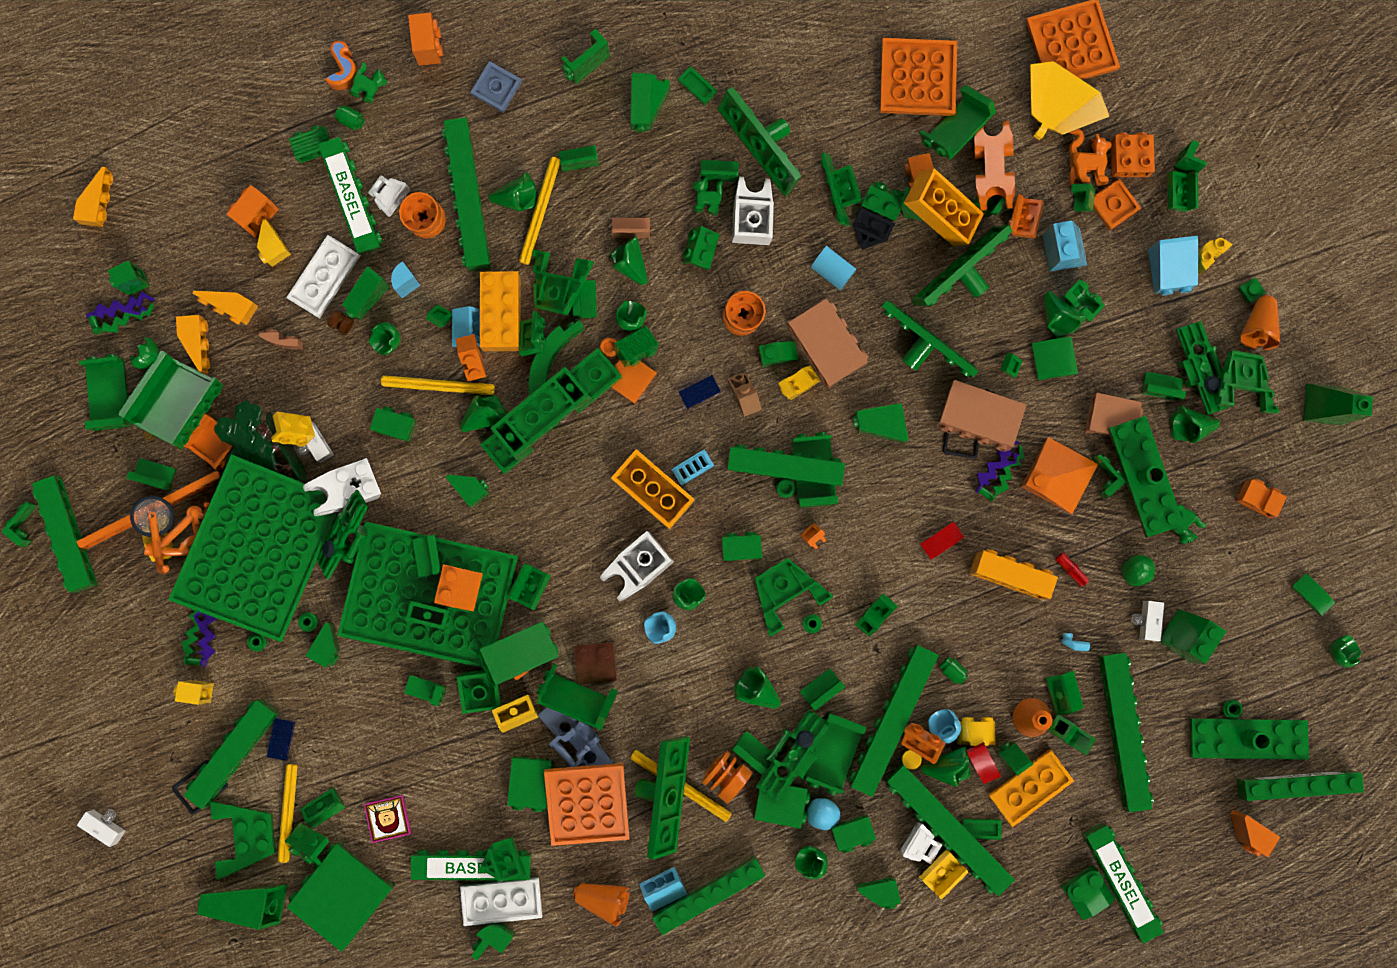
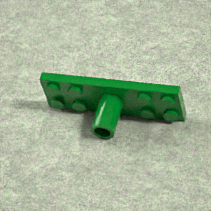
(761, 140)
(964, 269)
(926, 343)
(1138, 459)
(1249, 738)
(666, 796)

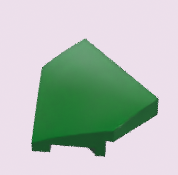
(503, 861)

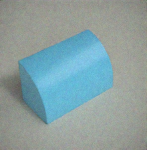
(833, 268)
(403, 280)
(465, 322)
(663, 889)

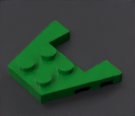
(555, 291)
(1245, 373)
(780, 586)
(252, 836)

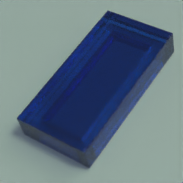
(699, 392)
(281, 739)

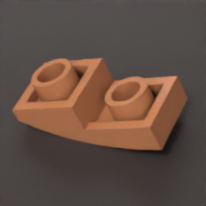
(277, 339)

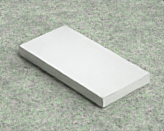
(323, 276)
(501, 901)

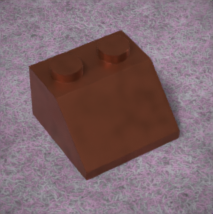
(595, 663)

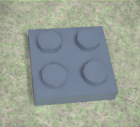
(496, 87)

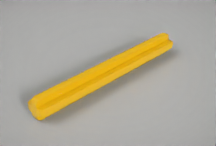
(287, 811)

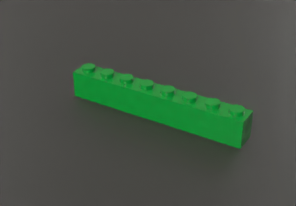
(467, 194)
(893, 720)
(1125, 732)
(953, 833)

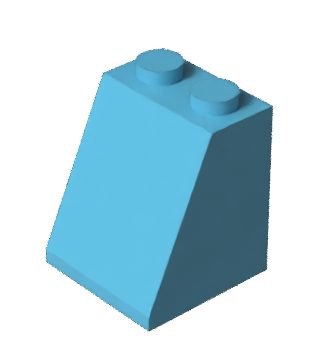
(1064, 246)
(1174, 265)

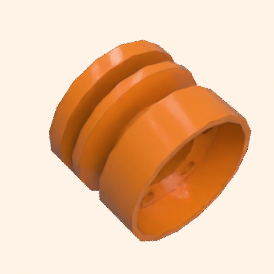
(419, 205)
(749, 304)
(726, 776)

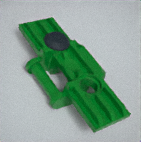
(1198, 366)
(337, 542)
(799, 758)

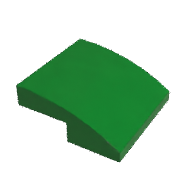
(1055, 358)

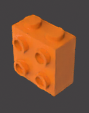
(1132, 155)

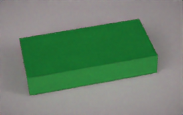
(697, 85)
(983, 828)

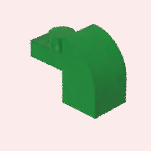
(876, 614)
(1071, 735)
(492, 934)

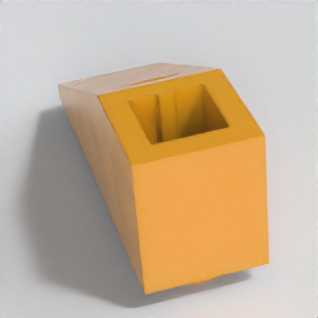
(92, 203)
(231, 303)
(192, 334)

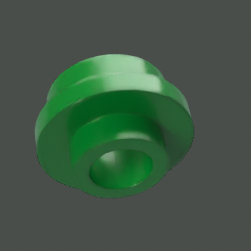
(807, 619)
(314, 621)
(263, 642)
(1237, 709)

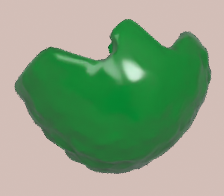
(631, 316)
(384, 338)
(146, 354)
(1138, 570)
(688, 594)
(1345, 651)
(811, 862)

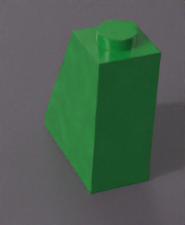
(365, 294)
(882, 422)

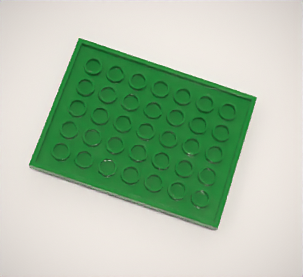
(254, 550)
(388, 579)

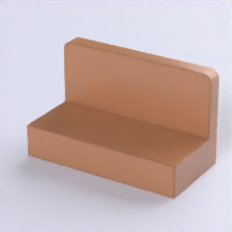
(630, 227)

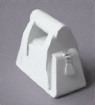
(391, 194)
(918, 843)

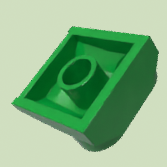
(477, 692)
(1088, 893)

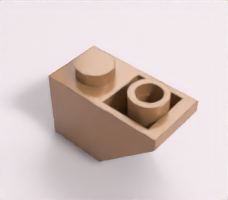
(745, 394)

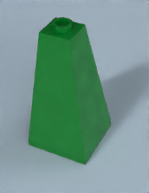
(1335, 404)
(246, 907)

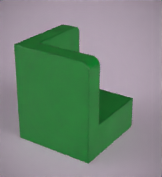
(1084, 197)

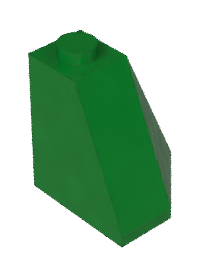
(647, 100)

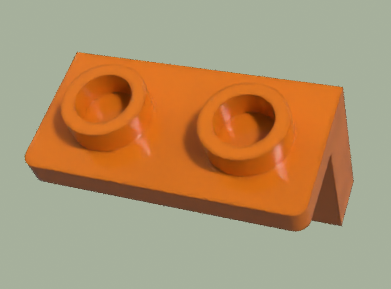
(1026, 217)
(922, 742)

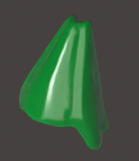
(517, 194)
(629, 261)
(1060, 316)
(482, 413)
(1191, 425)
(756, 689)
(950, 767)

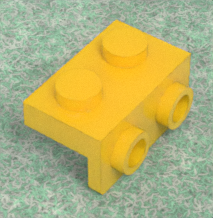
(292, 429)
(943, 874)

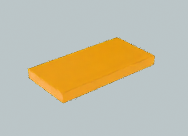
(1031, 788)

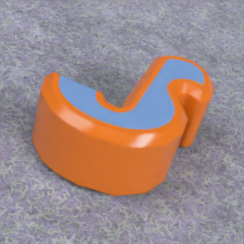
(344, 78)

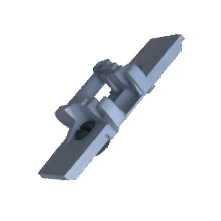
(580, 736)

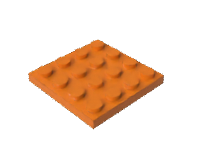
(1074, 39)
(918, 76)
(587, 804)

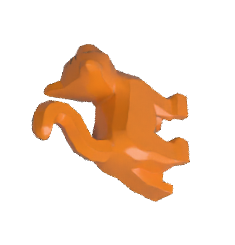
(1083, 163)

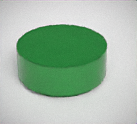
(785, 488)

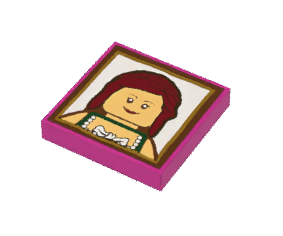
(387, 818)

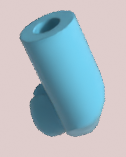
(1075, 645)

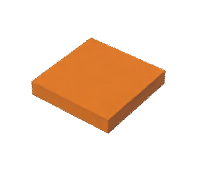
(1115, 204)
(634, 380)

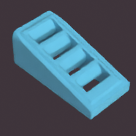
(706, 458)

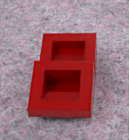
(942, 540)
(983, 763)

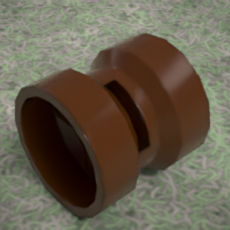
(340, 322)

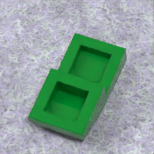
(1314, 594)

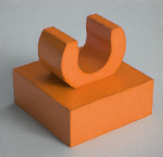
(813, 535)

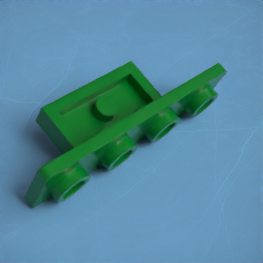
(843, 187)

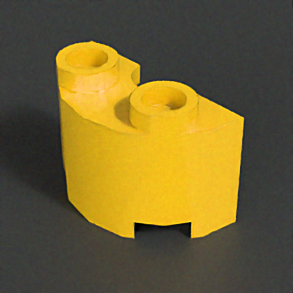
(1209, 251)
(977, 732)

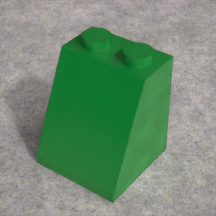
(1192, 637)

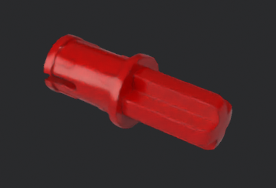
(1072, 569)

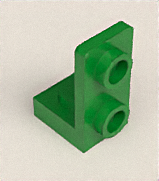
(1109, 487)
(11, 527)
(425, 690)

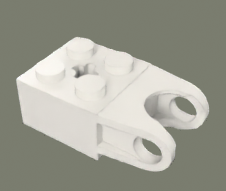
(756, 208)
(338, 488)
(633, 570)

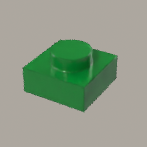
(1251, 290)
(439, 316)
(1011, 365)

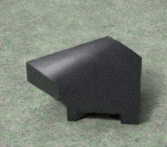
(871, 229)

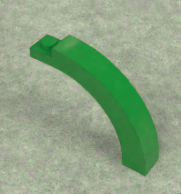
(543, 360)

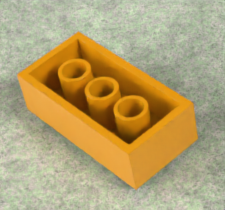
(943, 207)
(500, 310)
(652, 489)
(1013, 575)

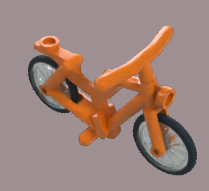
(154, 517)

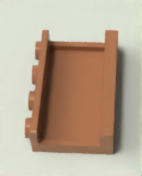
(827, 343)
(981, 416)

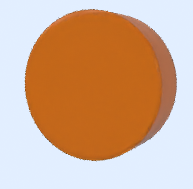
(607, 347)

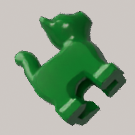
(366, 85)
(707, 198)
(1188, 518)

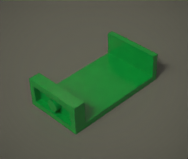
(958, 129)
(105, 391)
(811, 493)
(517, 653)
(575, 699)
(835, 754)

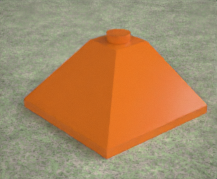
(1059, 475)

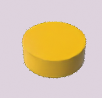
(911, 759)

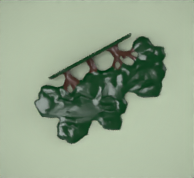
(253, 444)

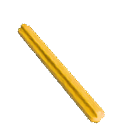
(539, 210)
(438, 385)
(689, 791)

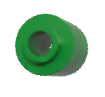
(349, 117)
(953, 670)

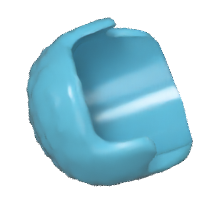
(660, 627)
(945, 725)
(823, 813)

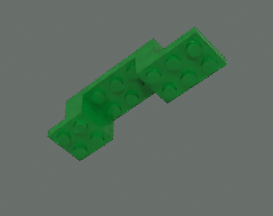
(547, 408)

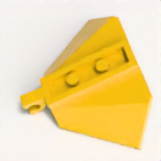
(1062, 100)

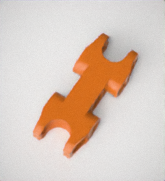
(995, 179)

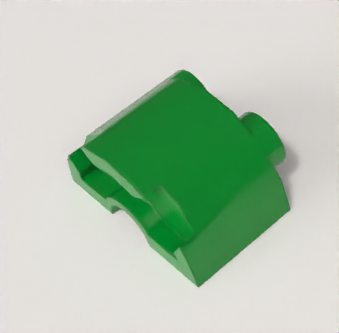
(1083, 301)

